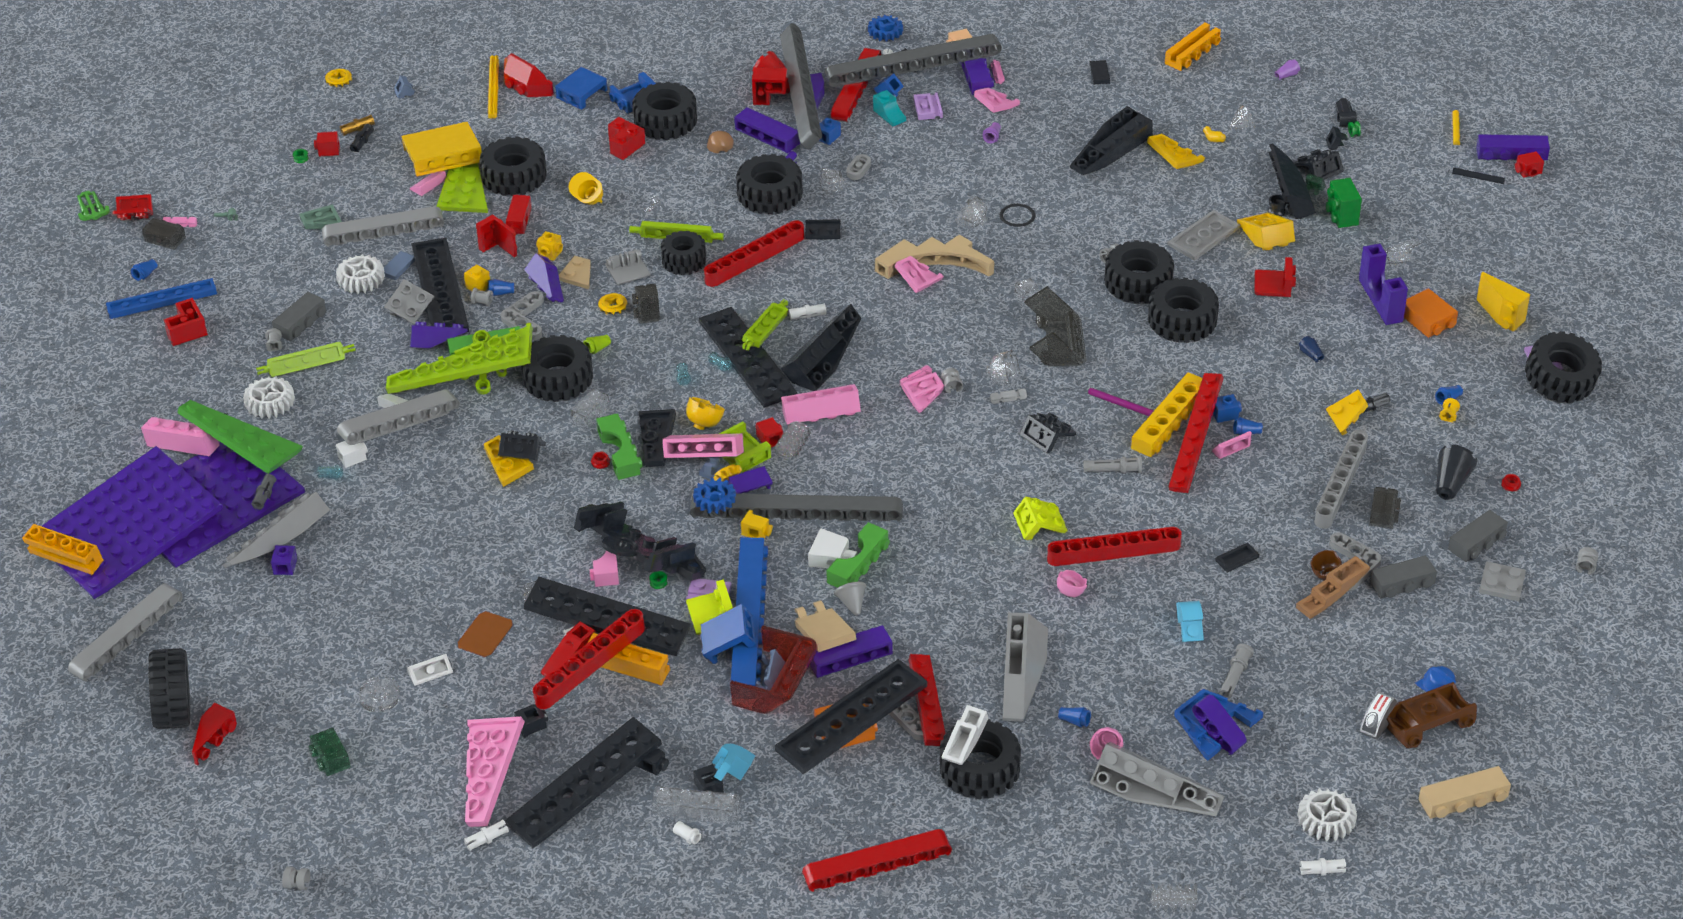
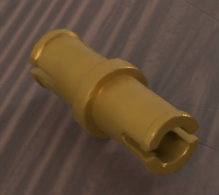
(356, 125)

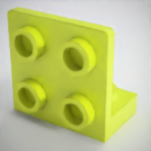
(1034, 514)
(709, 605)

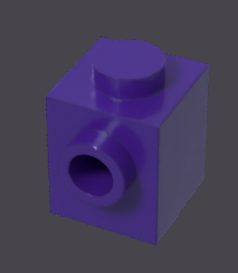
(284, 560)

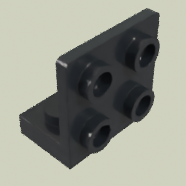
(1321, 163)
(1044, 430)
(520, 446)

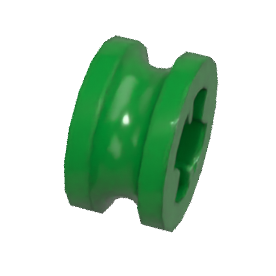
(1354, 128)
(300, 156)
(658, 575)

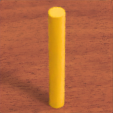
(1456, 127)

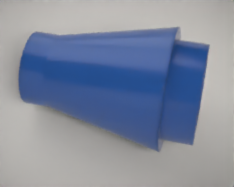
(143, 269)
(500, 287)
(1448, 392)
(1244, 425)
(1077, 716)

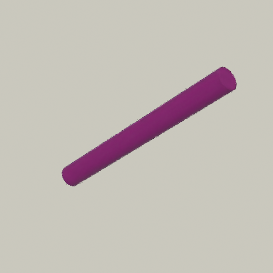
(1121, 402)

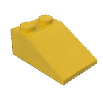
(1268, 230)
(1503, 301)

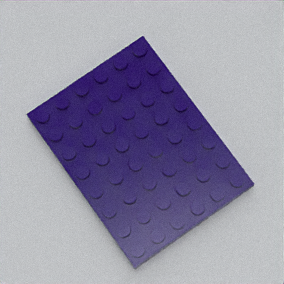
(234, 484)
(134, 518)

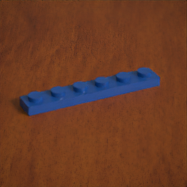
(160, 298)

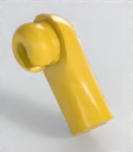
(1213, 136)

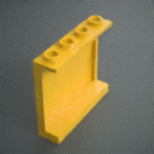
(442, 148)

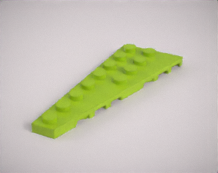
(474, 359)

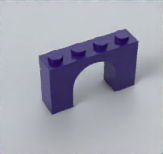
(1386, 295)

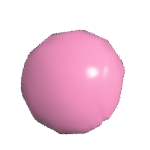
(1071, 583)
(1103, 737)

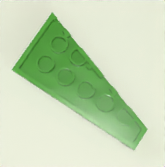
(252, 443)

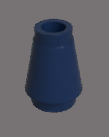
(1311, 348)

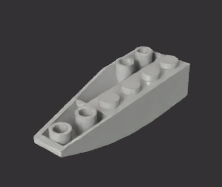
(282, 529)
(1023, 663)
(1152, 783)

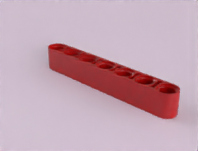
(851, 93)
(753, 253)
(1114, 546)
(588, 659)
(876, 859)

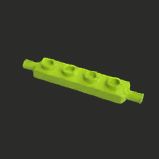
(660, 230)
(765, 325)
(305, 359)

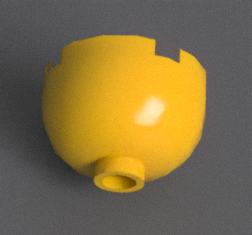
(703, 413)

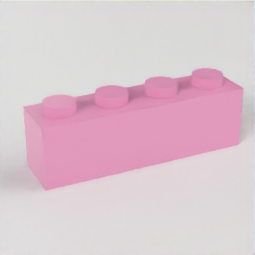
(821, 404)
(178, 436)
(703, 445)

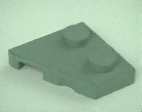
(319, 217)

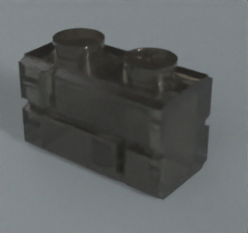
(163, 233)
(646, 303)
(1384, 508)

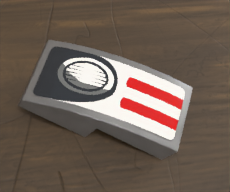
(1375, 717)

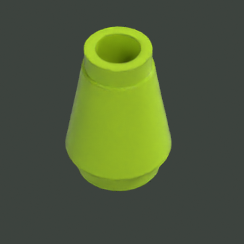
(597, 343)

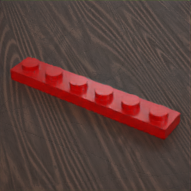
(928, 701)

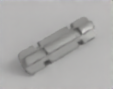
(1007, 396)

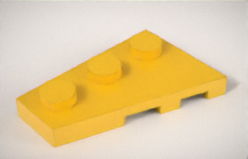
(1170, 151)

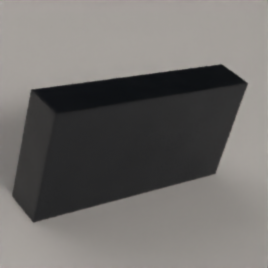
(1099, 72)
(1237, 557)

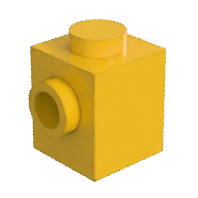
(477, 278)

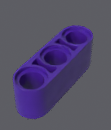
(1219, 724)

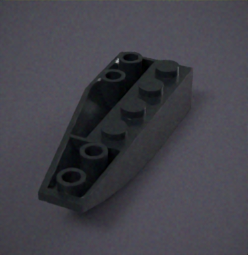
(1113, 140)
(1291, 184)
(823, 352)

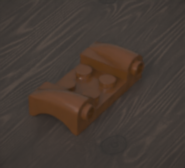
(1427, 711)

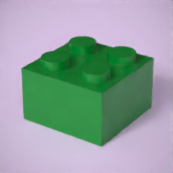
(1343, 203)

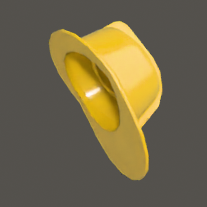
(586, 188)

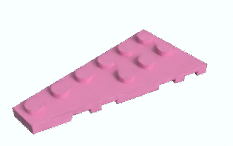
(491, 751)

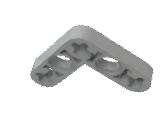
(518, 316)
(1365, 553)

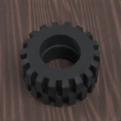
(683, 252)

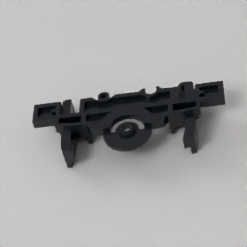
(629, 542)

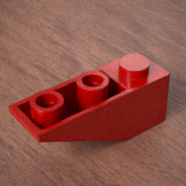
(570, 644)
(212, 729)

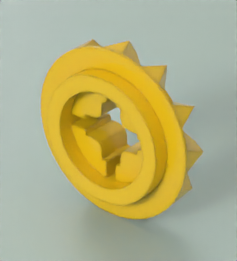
(332, 77)
(606, 300)
(727, 472)

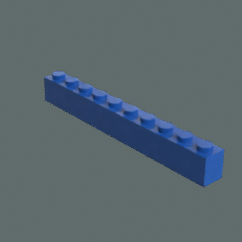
(750, 594)

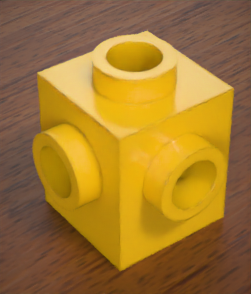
(549, 245)

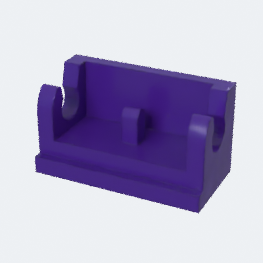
(751, 480)

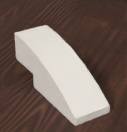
(965, 735)

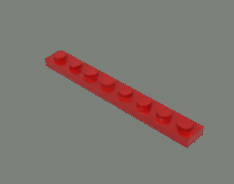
(1196, 433)

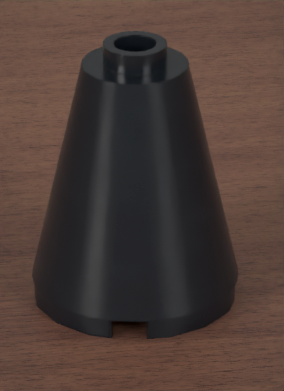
(1453, 470)

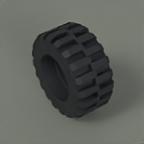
(665, 110)
(513, 166)
(764, 197)
(1137, 256)
(1183, 324)
(560, 382)
(1558, 383)
(169, 688)
(989, 777)

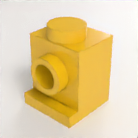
(755, 526)

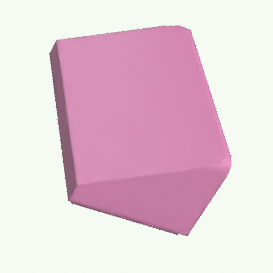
(429, 183)
(1233, 445)

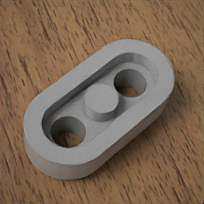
(858, 167)

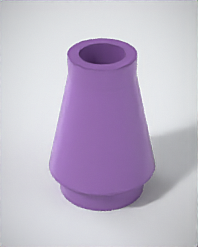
(1289, 69)
(991, 133)

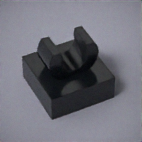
(1335, 138)

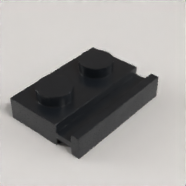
(823, 229)

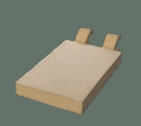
(824, 627)

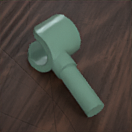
(229, 214)

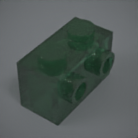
(329, 752)

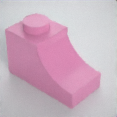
(605, 570)

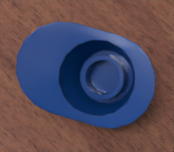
(1435, 678)

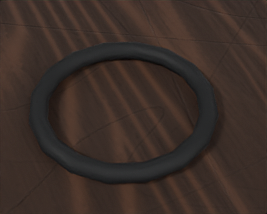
(1017, 225)

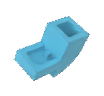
(1191, 618)
(733, 760)

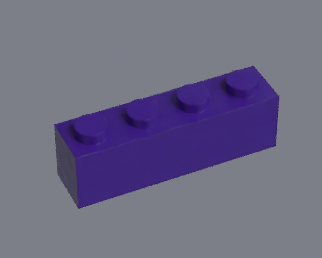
(977, 74)
(767, 130)
(1510, 146)
(867, 647)

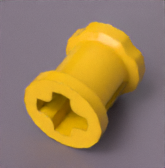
(1449, 410)

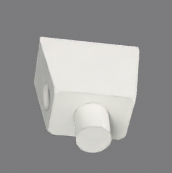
(828, 548)

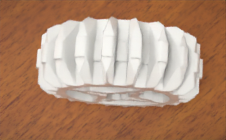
(360, 274)
(268, 397)
(1327, 814)

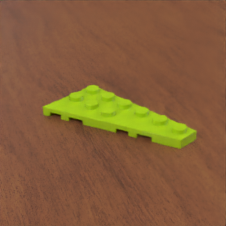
(463, 190)

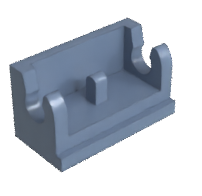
(772, 670)

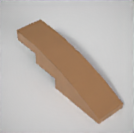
(1333, 588)

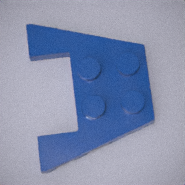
(1197, 733)

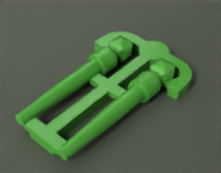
(85, 215)

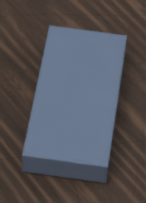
(398, 265)

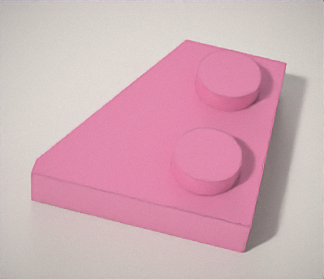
(995, 100)
(917, 274)
(923, 390)

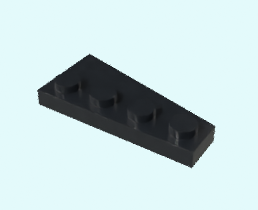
(654, 428)

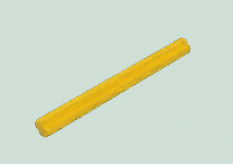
(493, 87)

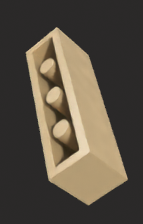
(1464, 792)

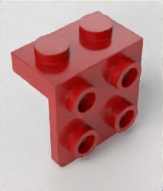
(133, 206)
(495, 232)
(1276, 282)

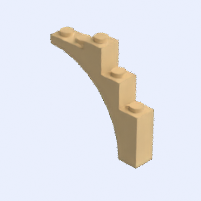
(933, 252)

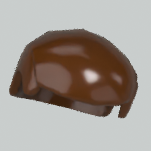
(1326, 561)

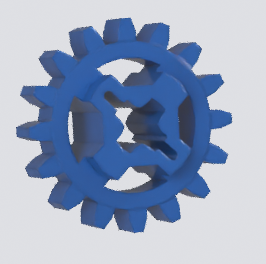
(885, 28)
(714, 495)

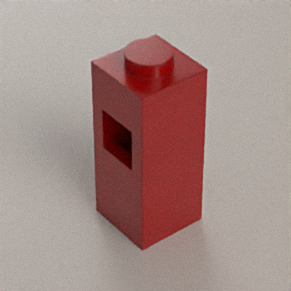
(519, 213)

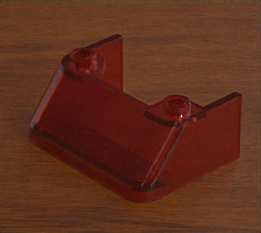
(796, 652)

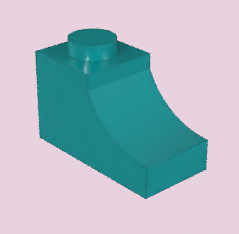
(886, 107)

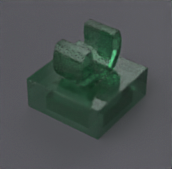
(1316, 183)

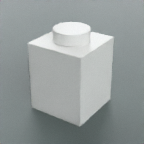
(351, 454)

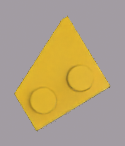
(1347, 410)

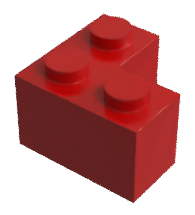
(768, 82)
(624, 138)
(186, 325)

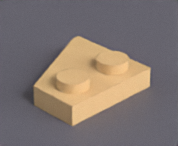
(577, 272)

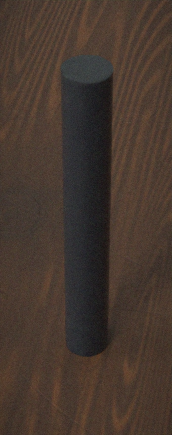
(1477, 175)

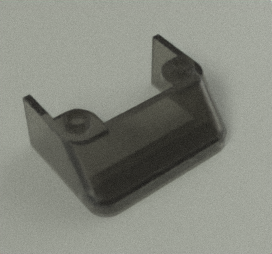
(1063, 329)

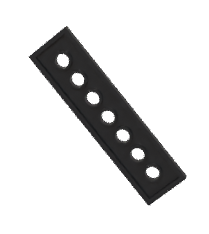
(447, 279)
(742, 364)
(603, 606)
(850, 727)
(583, 794)

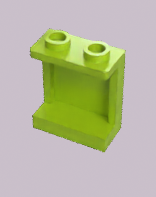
(753, 453)

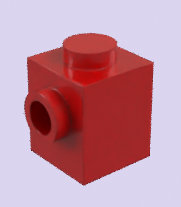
(327, 143)
(1529, 164)
(769, 431)

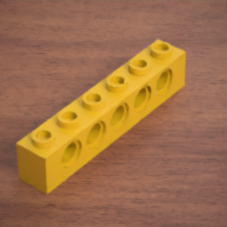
(1167, 416)

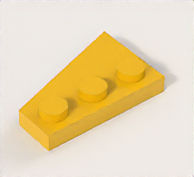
(506, 468)

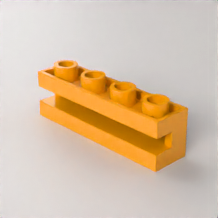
(1191, 46)
(63, 549)
(639, 663)

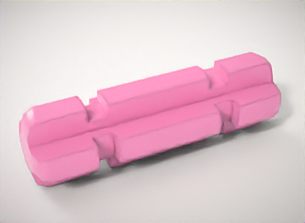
(997, 72)
(183, 221)
(926, 370)

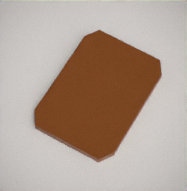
(485, 634)

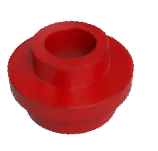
(600, 460)
(1511, 482)

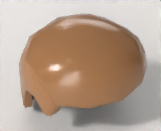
(720, 141)

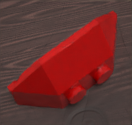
(526, 78)

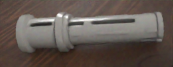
(1123, 465)
(1238, 664)

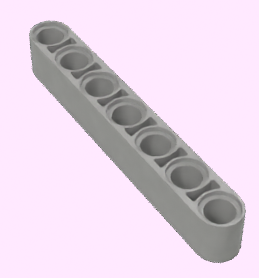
(382, 225)
(397, 417)
(1341, 479)
(124, 631)

